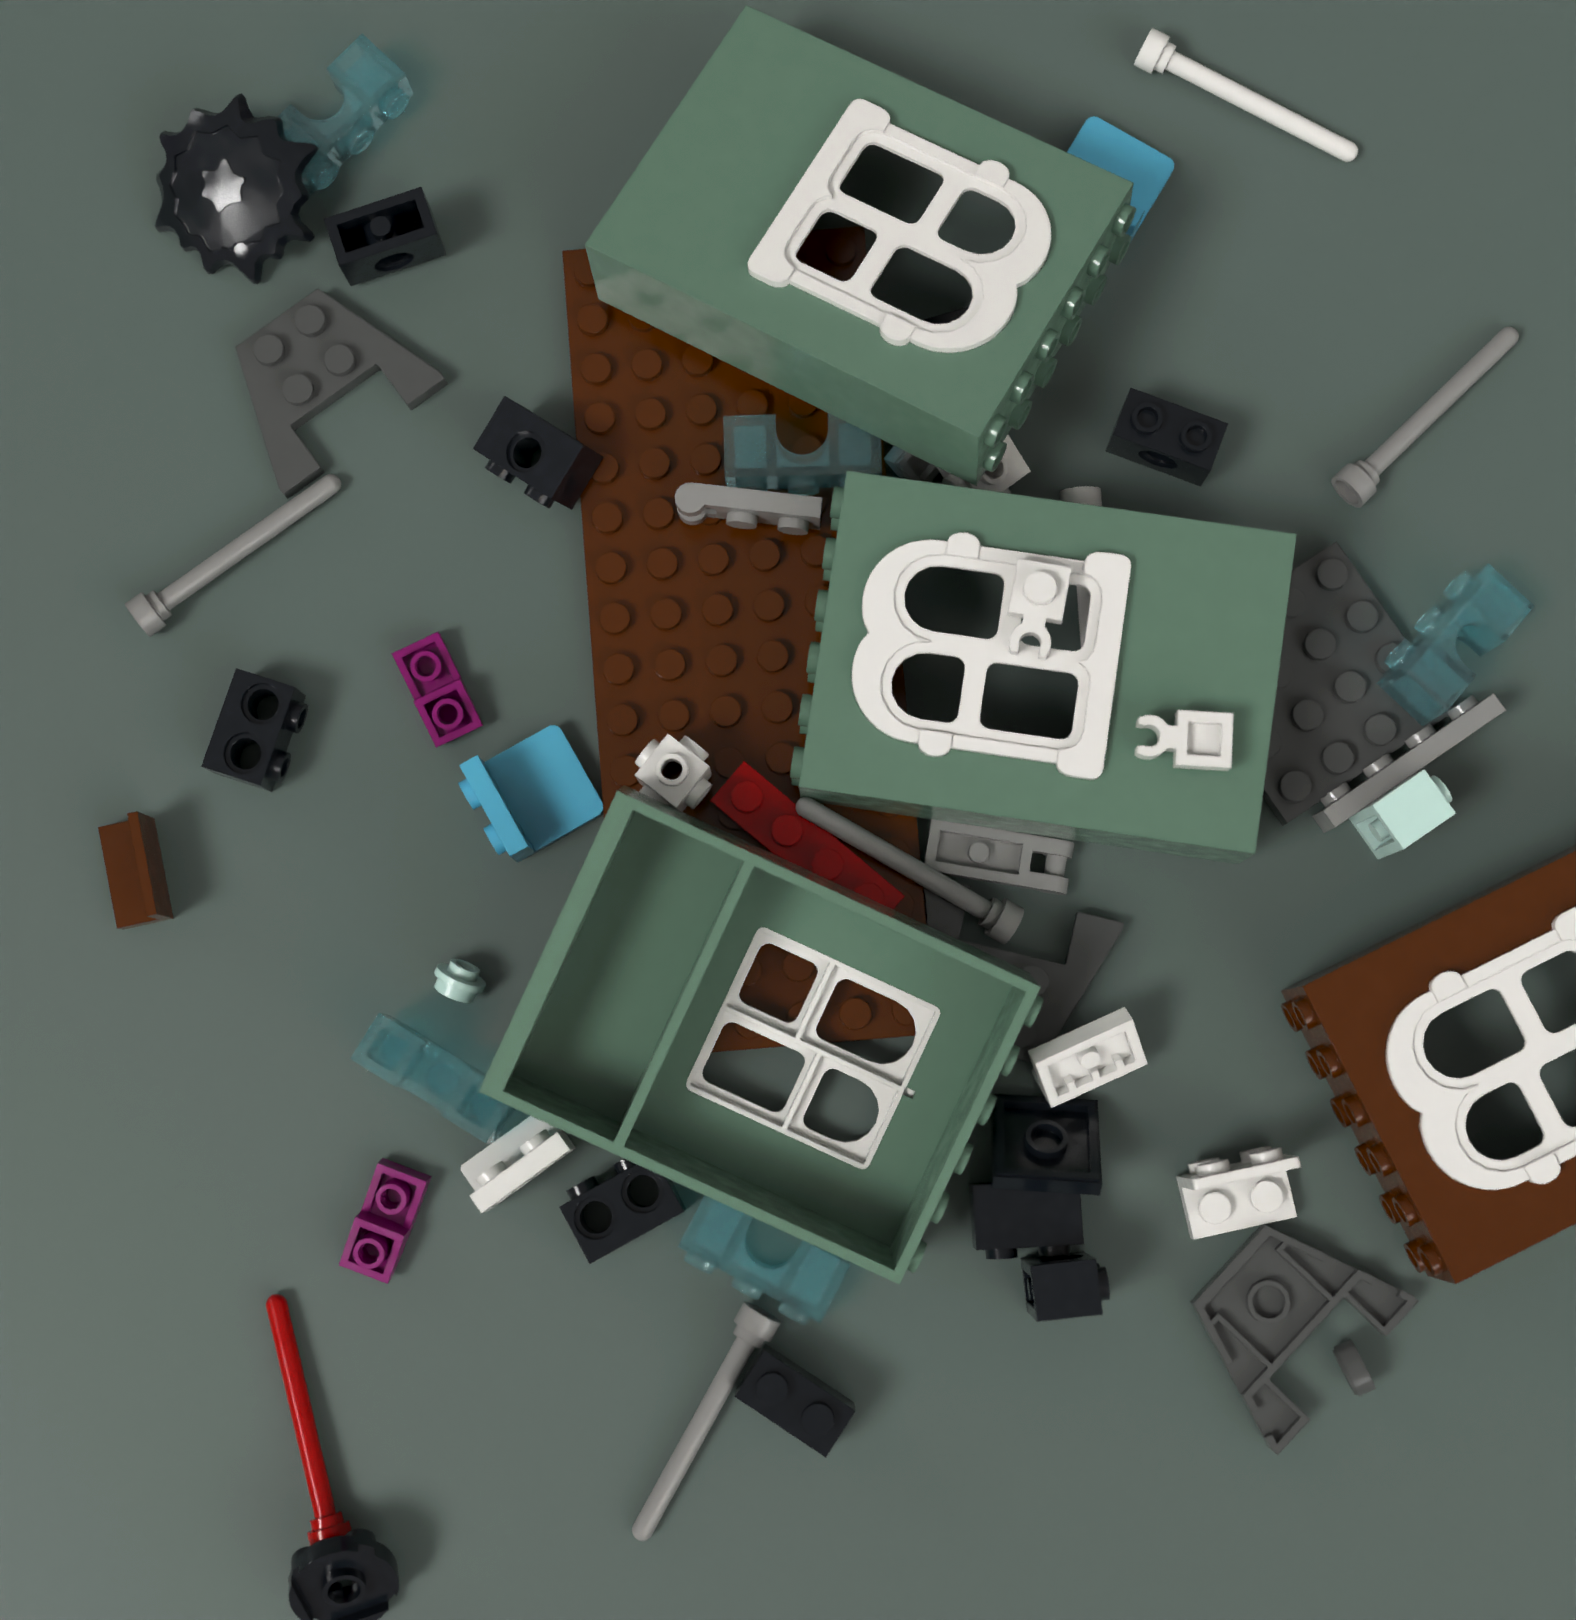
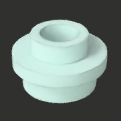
(459, 980)

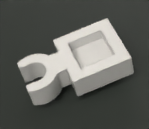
(1038, 598)
(1197, 739)

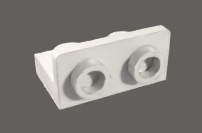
(1087, 1057)
(514, 1161)

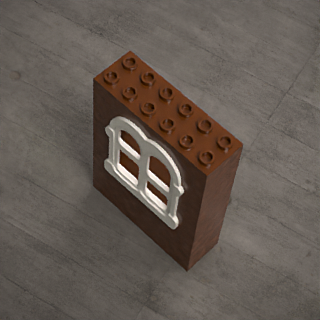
(1410, 1120)

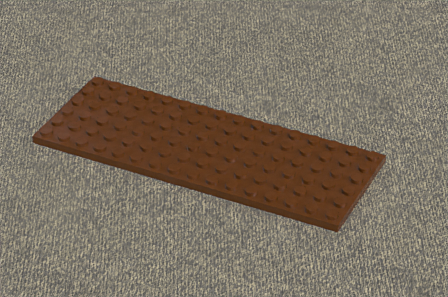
(707, 619)

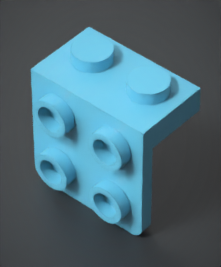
(1128, 158)
(531, 793)

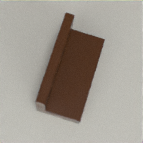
(135, 871)

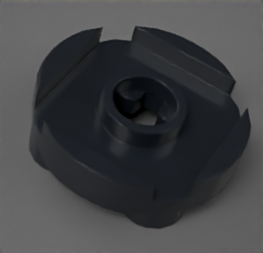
(353, 1557)

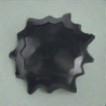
(233, 188)

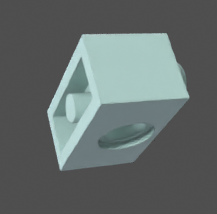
(1404, 814)

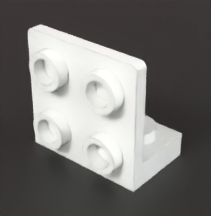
(1237, 1195)

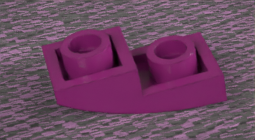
(437, 689)
(385, 1220)

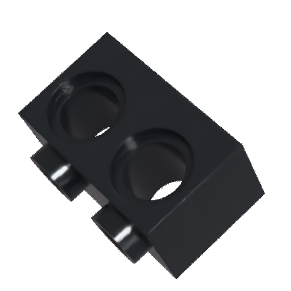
(240, 727)
(628, 1216)

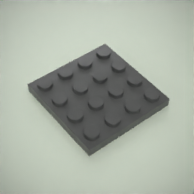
(1327, 700)

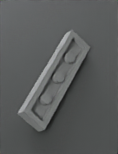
(1423, 748)

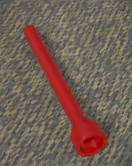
(327, 1521)

